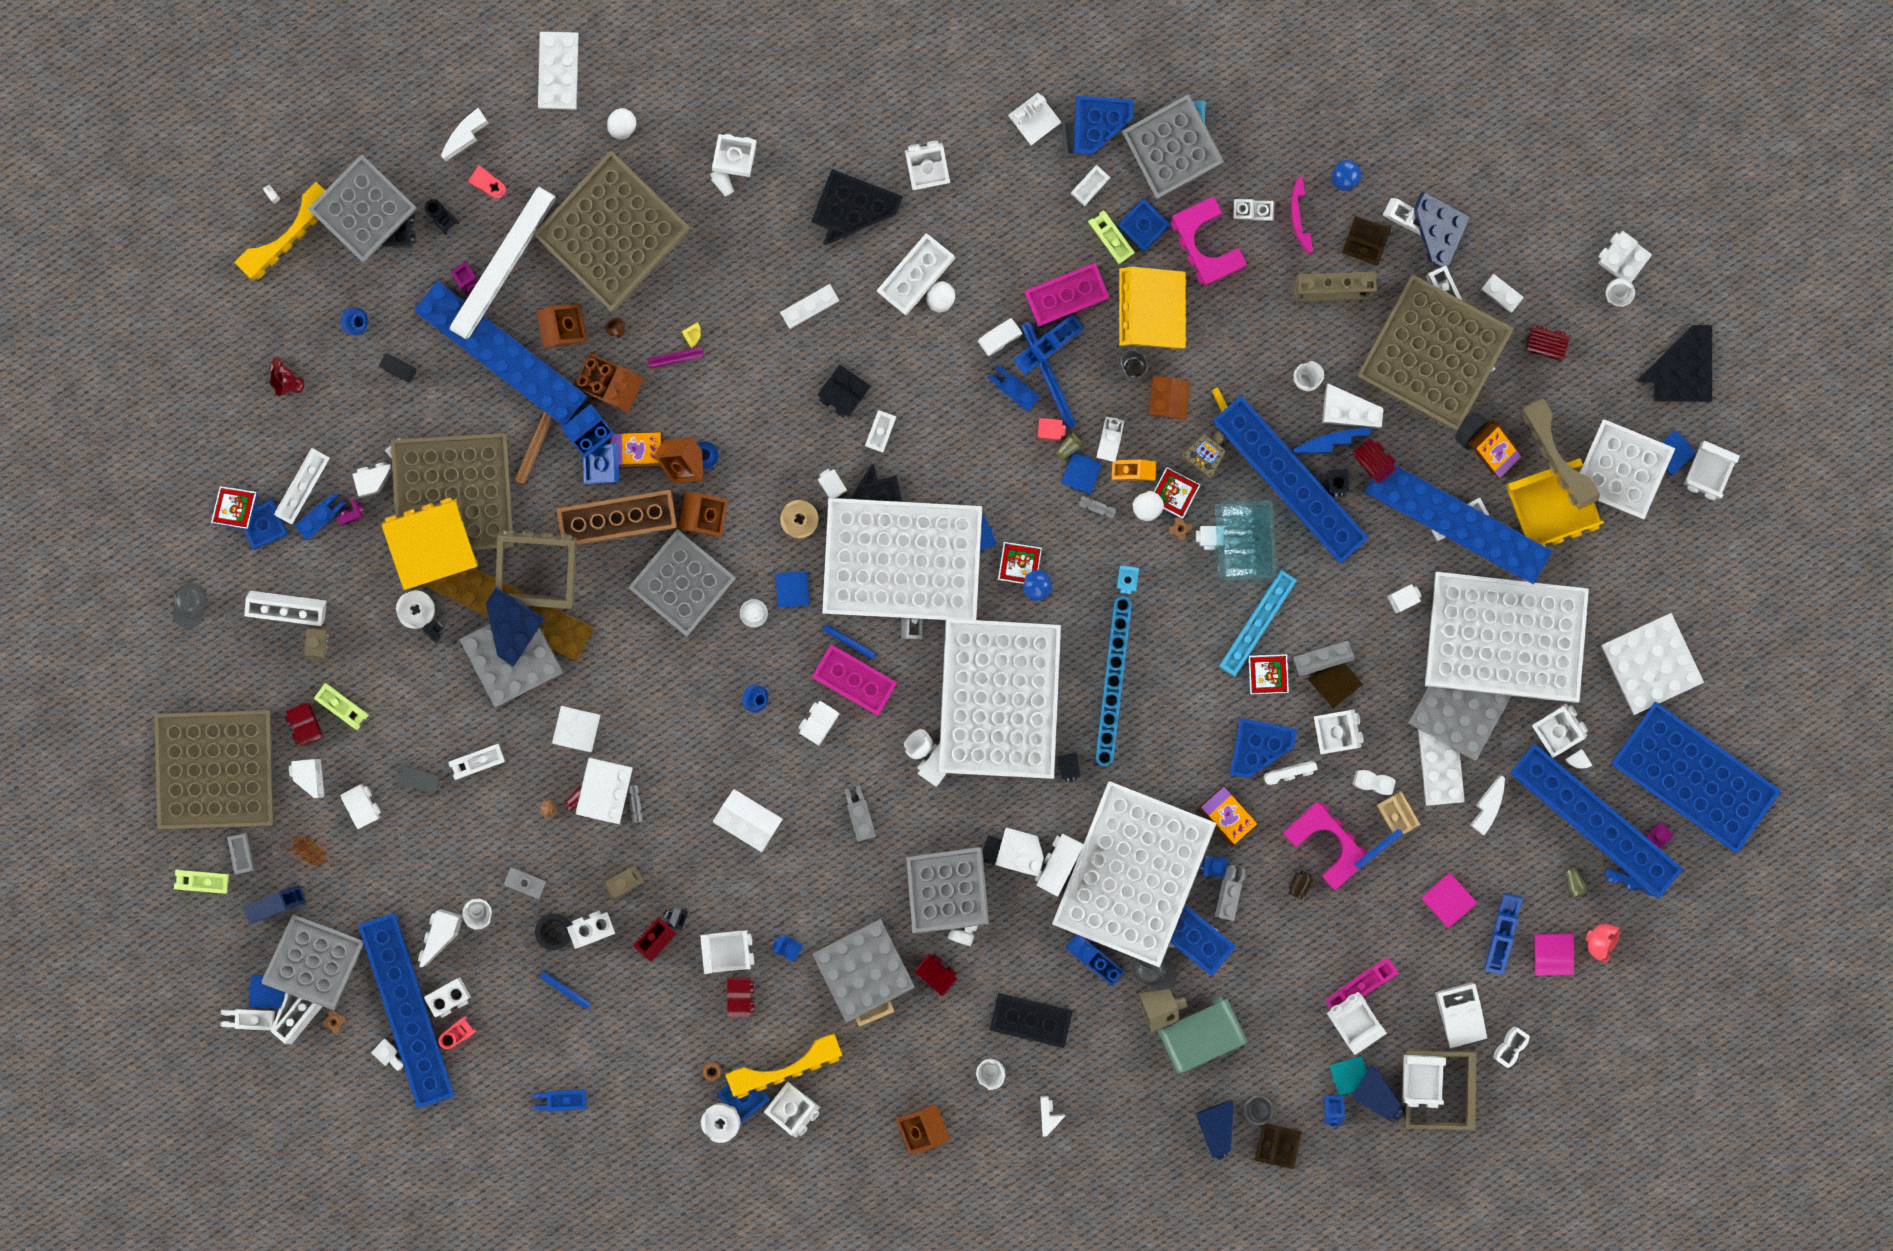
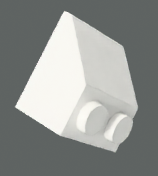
(576, 729)
(308, 776)
(1020, 852)

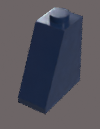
(274, 904)
(1378, 1095)
(1217, 1128)

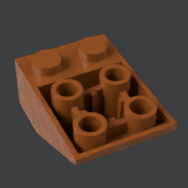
(608, 382)

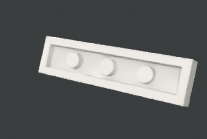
(301, 486)

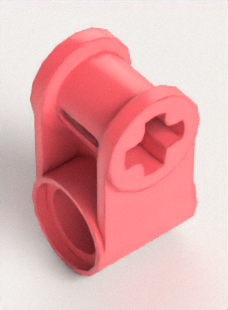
(485, 181)
(457, 1033)

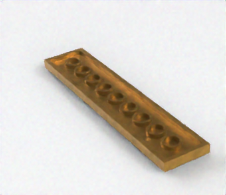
(475, 587)

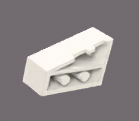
(1349, 410)
(293, 1018)

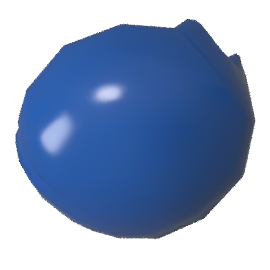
(1346, 175)
(1037, 585)

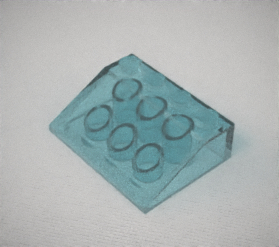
(1245, 541)

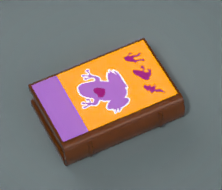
(1495, 448)
(637, 449)
(1231, 817)

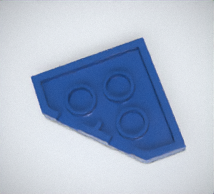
(1098, 121)
(1259, 746)

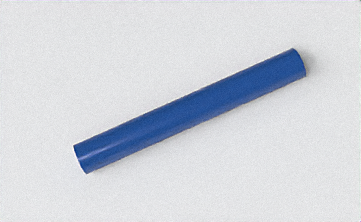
(848, 641)
(1379, 848)
(565, 990)

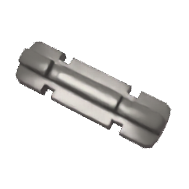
(1097, 507)
(635, 806)

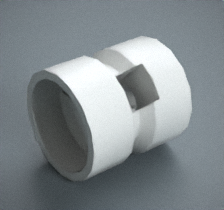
(962, 936)

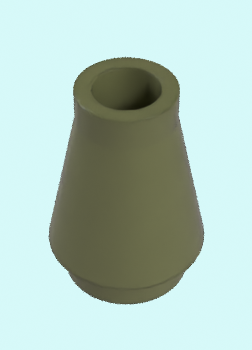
(1070, 445)
(1575, 883)

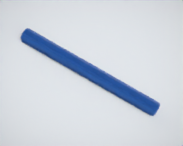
(1050, 380)

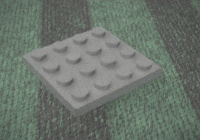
(1173, 146)
(362, 208)
(682, 583)
(500, 678)
(1459, 717)
(947, 890)
(313, 962)
(863, 970)

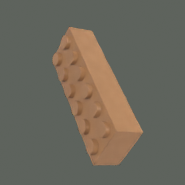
(619, 517)

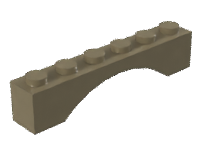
(1579, 487)

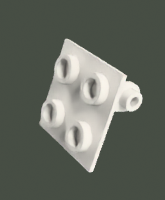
(1034, 118)

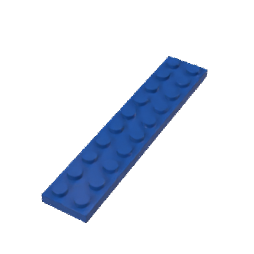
(504, 357)
(1290, 479)
(1461, 523)
(1596, 821)
(406, 1010)

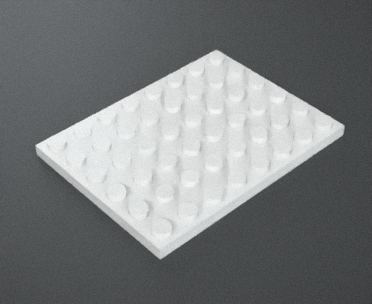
(902, 559)
(1506, 637)
(999, 698)
(1134, 874)

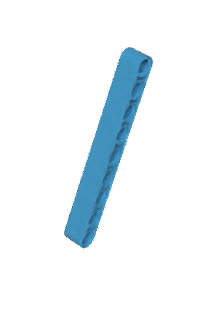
(1111, 671)

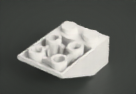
(443, 930)
(1461, 1014)

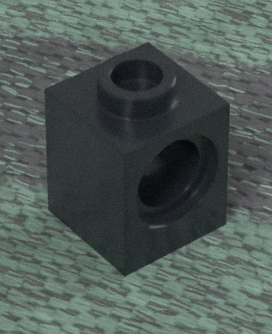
(1341, 474)
(1069, 767)
(991, 849)

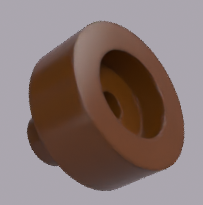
(615, 327)

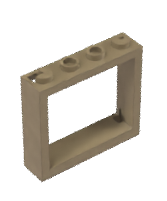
(1333, 286)
(548, 539)
(1470, 1097)

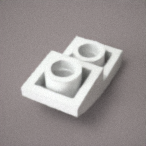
(1253, 210)
(999, 337)

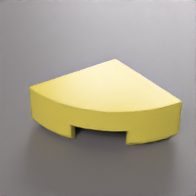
(692, 334)

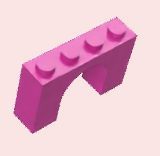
(1208, 269)
(1317, 819)

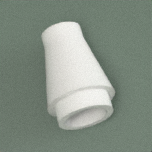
(722, 182)

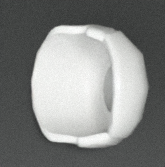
(621, 123)
(1620, 292)
(940, 296)
(1308, 376)
(1148, 506)
(918, 744)
(477, 913)
(990, 1074)

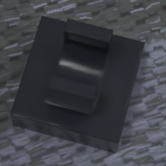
(432, 632)
(677, 917)

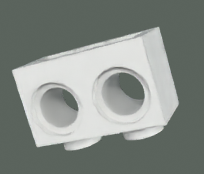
(1404, 598)
(592, 933)
(446, 994)

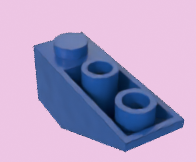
(1094, 959)

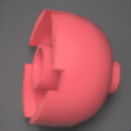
(1602, 941)

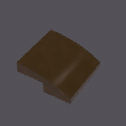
(1366, 240)
(1335, 683)
(1278, 1146)

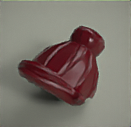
(283, 379)

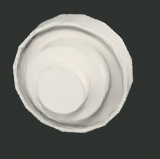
(753, 613)

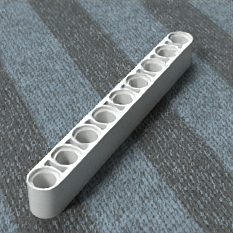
(502, 263)

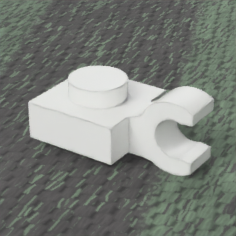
(386, 1053)

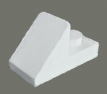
(1049, 1122)

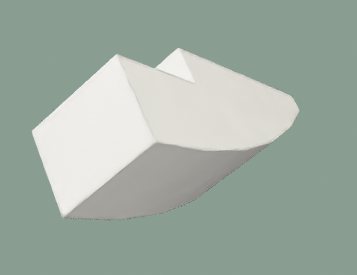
(463, 134)
(1402, 214)
(1489, 806)

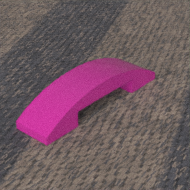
(1303, 239)
(1365, 982)

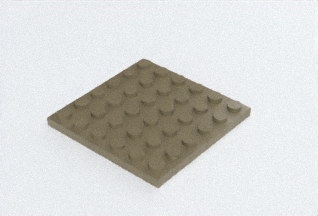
(612, 231)
(1435, 352)
(462, 468)
(214, 769)

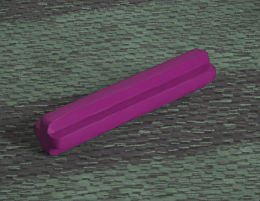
(676, 357)

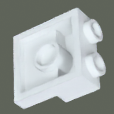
(734, 155)
(927, 165)
(1624, 257)
(1560, 730)
(1338, 731)
(792, 1110)

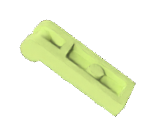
(1111, 237)
(340, 706)
(202, 881)

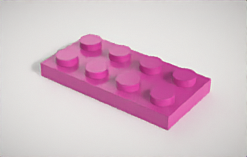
(1066, 294)
(854, 680)

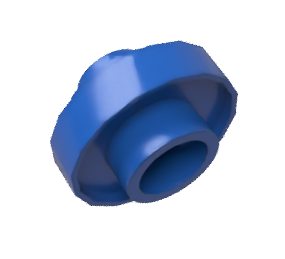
(354, 321)
(709, 454)
(755, 698)

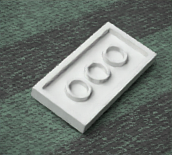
(558, 70)
(916, 274)
(1440, 771)

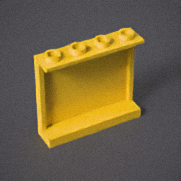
(1152, 307)
(1546, 510)
(429, 543)

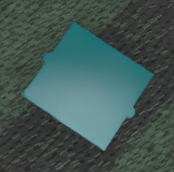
(1348, 1074)

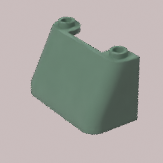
(1202, 1036)

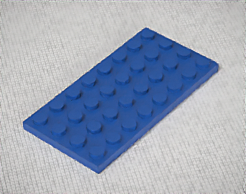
(1695, 777)

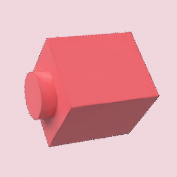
(1051, 429)

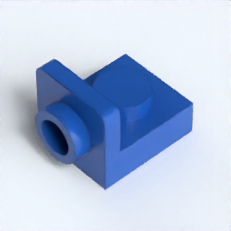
(1213, 866)
(787, 947)
(1334, 1110)

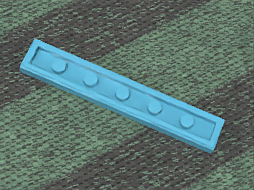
(1257, 623)

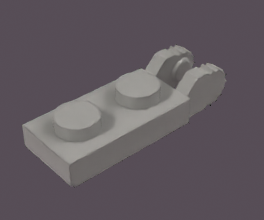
(860, 816)
(1230, 893)

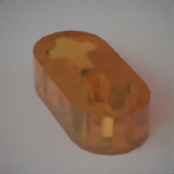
(311, 847)

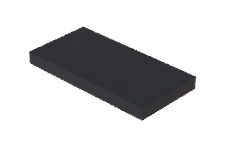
(1031, 1020)

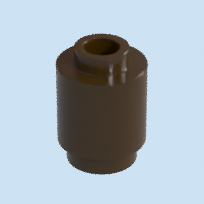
(1300, 884)

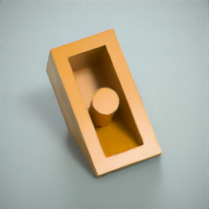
(1134, 470)

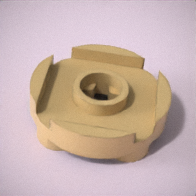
(789, 514)

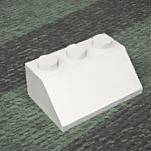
(604, 790)
(747, 820)
(1059, 864)

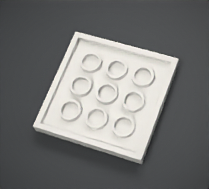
(1626, 468)
(1652, 663)

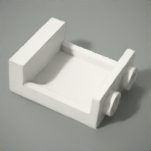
(1710, 470)
(726, 951)
(1356, 1023)
(1423, 1080)

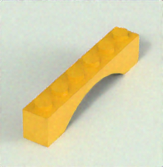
(256, 260)
(822, 1050)

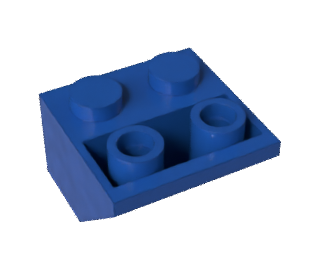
(587, 431)

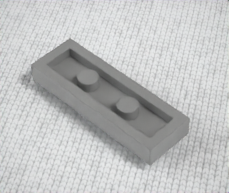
(1323, 658)

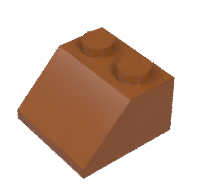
(561, 326)
(1169, 398)
(681, 459)
(703, 514)
(923, 1129)

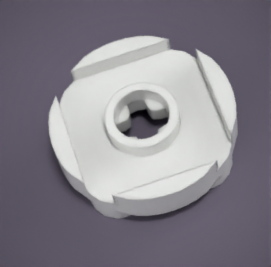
(411, 599)
(713, 1130)

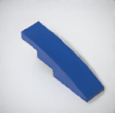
(1048, 344)
(1324, 443)
(1503, 933)

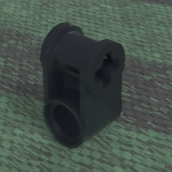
(442, 218)

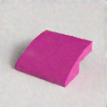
(1449, 900)
(1554, 954)

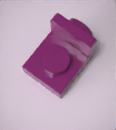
(465, 278)
(351, 516)
(1659, 835)

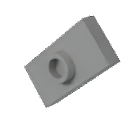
(240, 853)
(525, 883)

